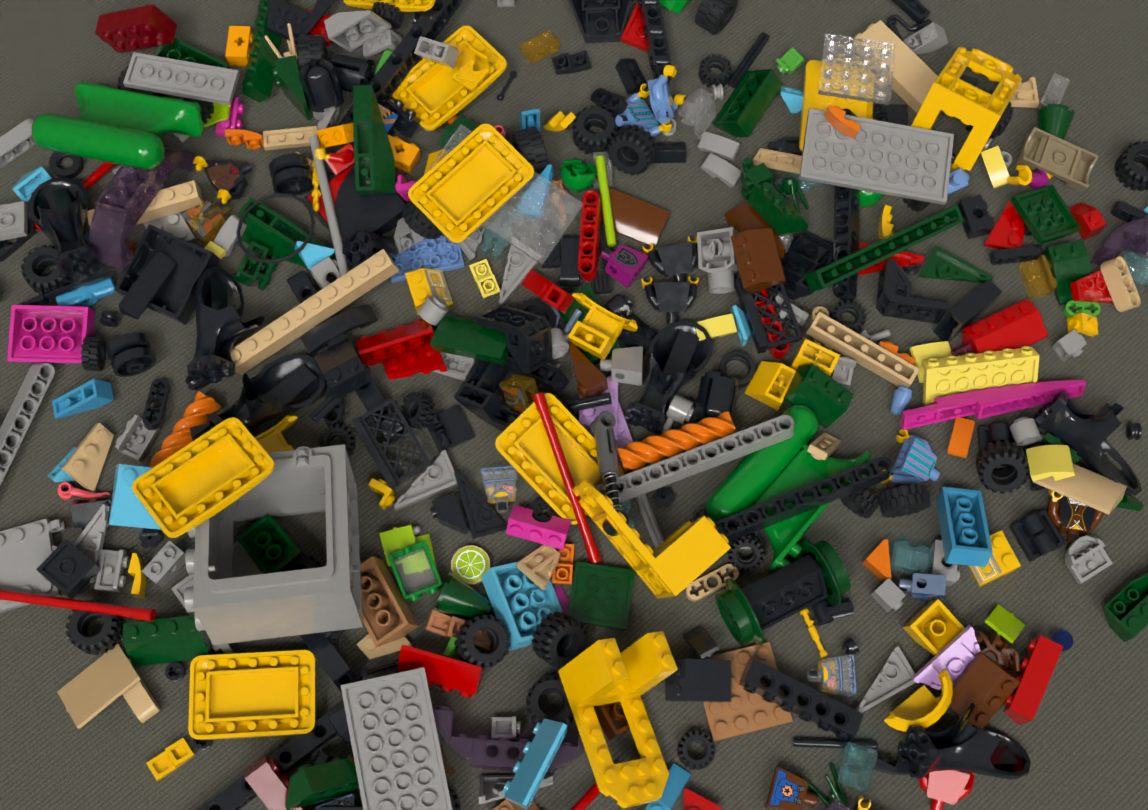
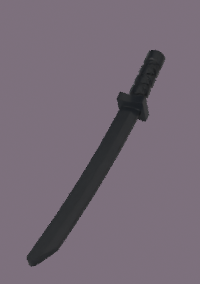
(44, 297)

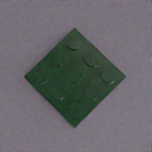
(1045, 214)
(601, 595)

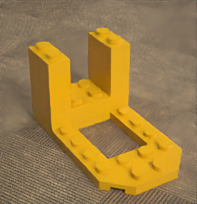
(969, 102)
(674, 561)
(606, 677)

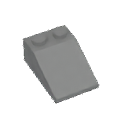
(354, 28)

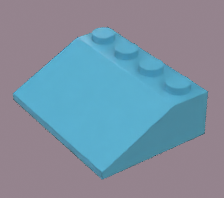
(125, 505)
(518, 602)
(535, 763)

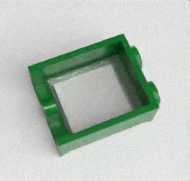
(415, 571)

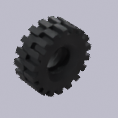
(904, 500)

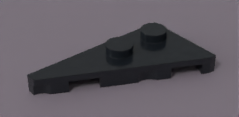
(479, 515)

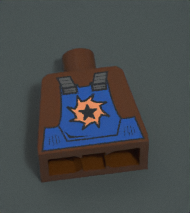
(788, 792)

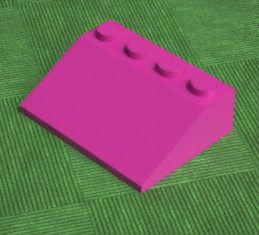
(48, 333)

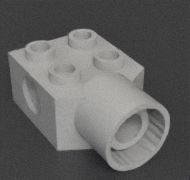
(718, 259)

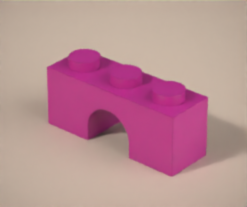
(550, 533)

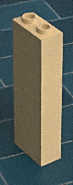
(911, 75)

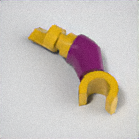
(1034, 179)

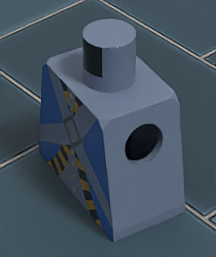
(933, 586)

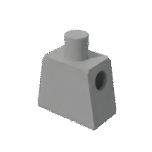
(625, 365)

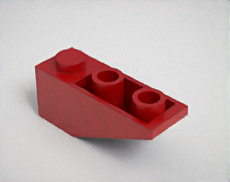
(547, 291)

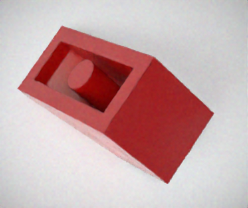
(1088, 219)

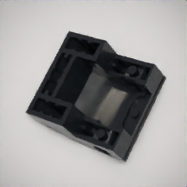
(481, 393)

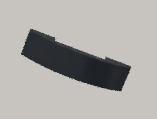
(338, 326)

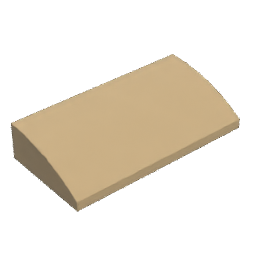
(1088, 489)

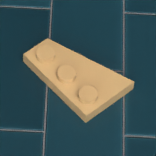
(89, 457)

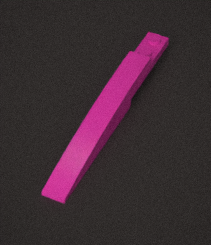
(990, 402)

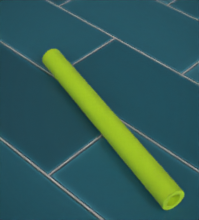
(605, 200)

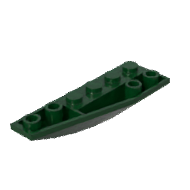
(372, 146)
(274, 232)
(1129, 609)

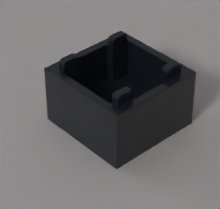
(68, 569)

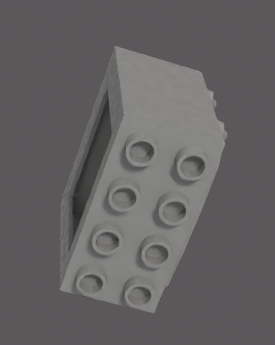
(284, 601)

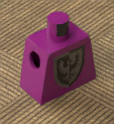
(624, 264)

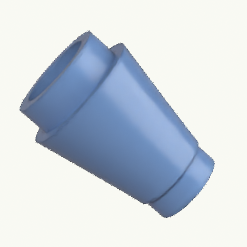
(900, 400)

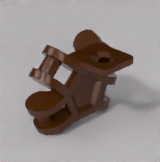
(1003, 652)

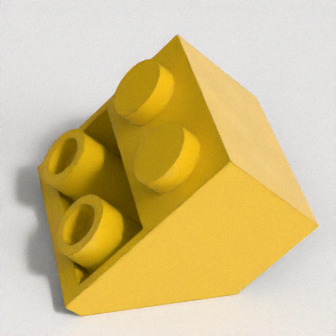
(815, 354)
(770, 383)

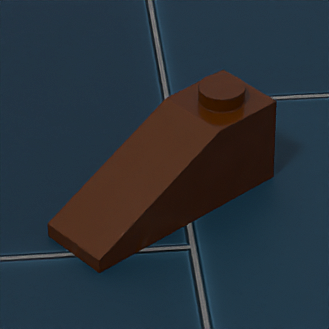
(588, 377)

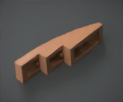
(449, 626)

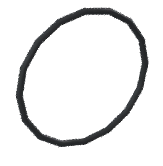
(282, 258)

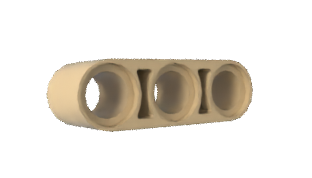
(1120, 284)
(141, 701)

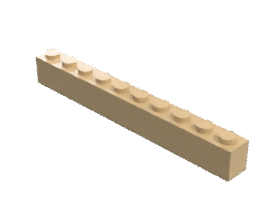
(313, 311)

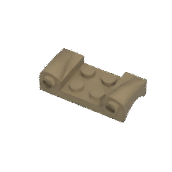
(1057, 158)

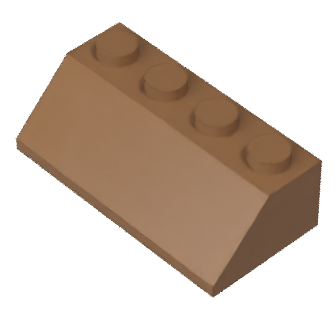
(383, 605)

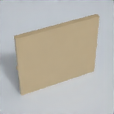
(98, 686)

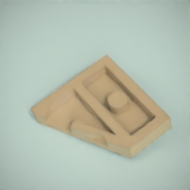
(1026, 95)
(540, 565)
(372, 652)

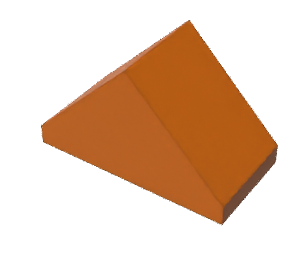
(879, 561)

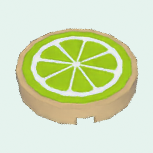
(470, 564)

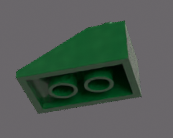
(287, 77)
(1068, 264)
(269, 545)

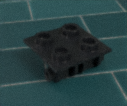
(891, 113)
(449, 428)

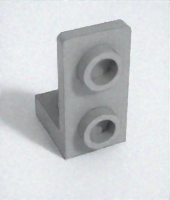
(385, 40)

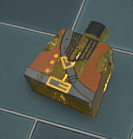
(206, 220)
(518, 392)

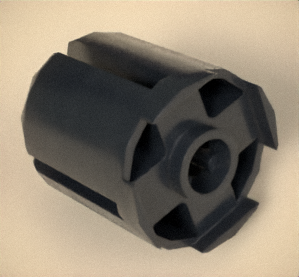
(352, 70)
(321, 85)
(367, 244)
(715, 395)

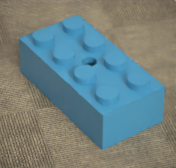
(963, 527)

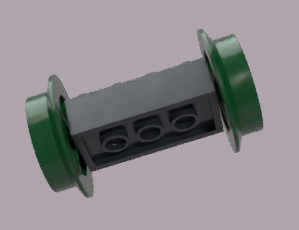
(783, 593)

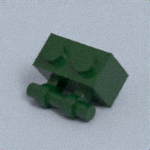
(753, 175)
(249, 268)

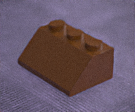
(758, 259)
(986, 686)

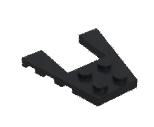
(301, 21)

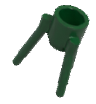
(789, 186)
(838, 794)

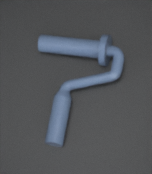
(572, 321)

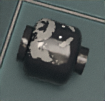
(619, 305)

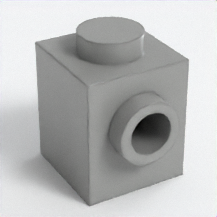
(1069, 345)
(888, 595)

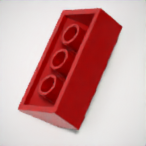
(1008, 328)
(394, 343)
(442, 671)
(1033, 678)

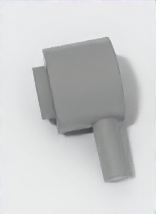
(433, 310)
(559, 343)
(679, 411)
(1025, 431)

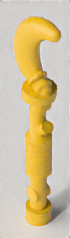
(315, 193)
(813, 632)

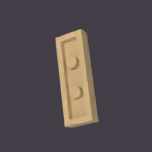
(288, 138)
(778, 160)
(823, 446)

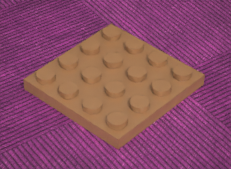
(747, 710)

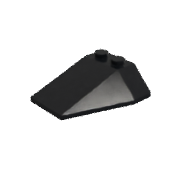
(601, 19)
(803, 256)

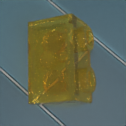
(539, 47)
(1038, 277)

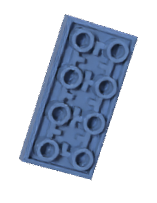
(428, 254)

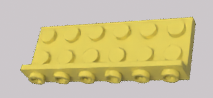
(978, 372)

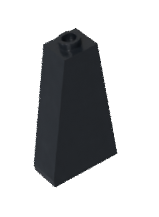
(967, 311)
(329, 659)

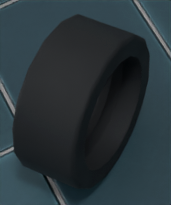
(740, 356)

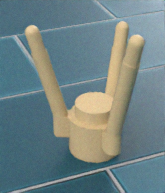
(292, 50)

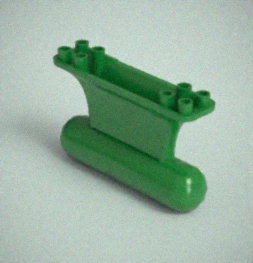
(118, 126)
(778, 472)

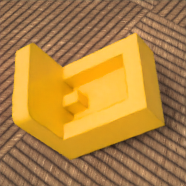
(1083, 324)
(381, 487)

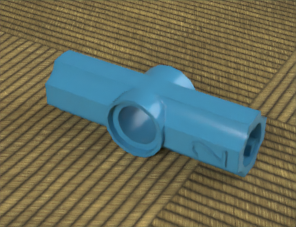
(87, 294)

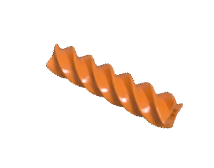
(181, 436)
(674, 442)

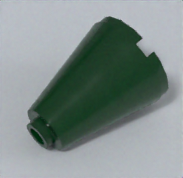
(1055, 119)
(461, 599)

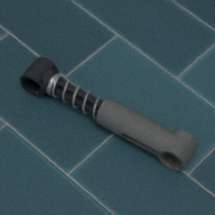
(603, 430)

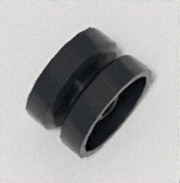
(291, 174)
(130, 354)

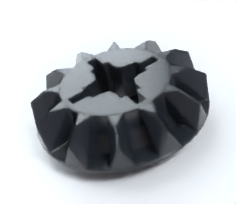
(535, 506)

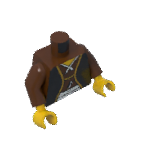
(1072, 516)

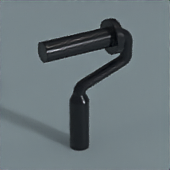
(891, 22)

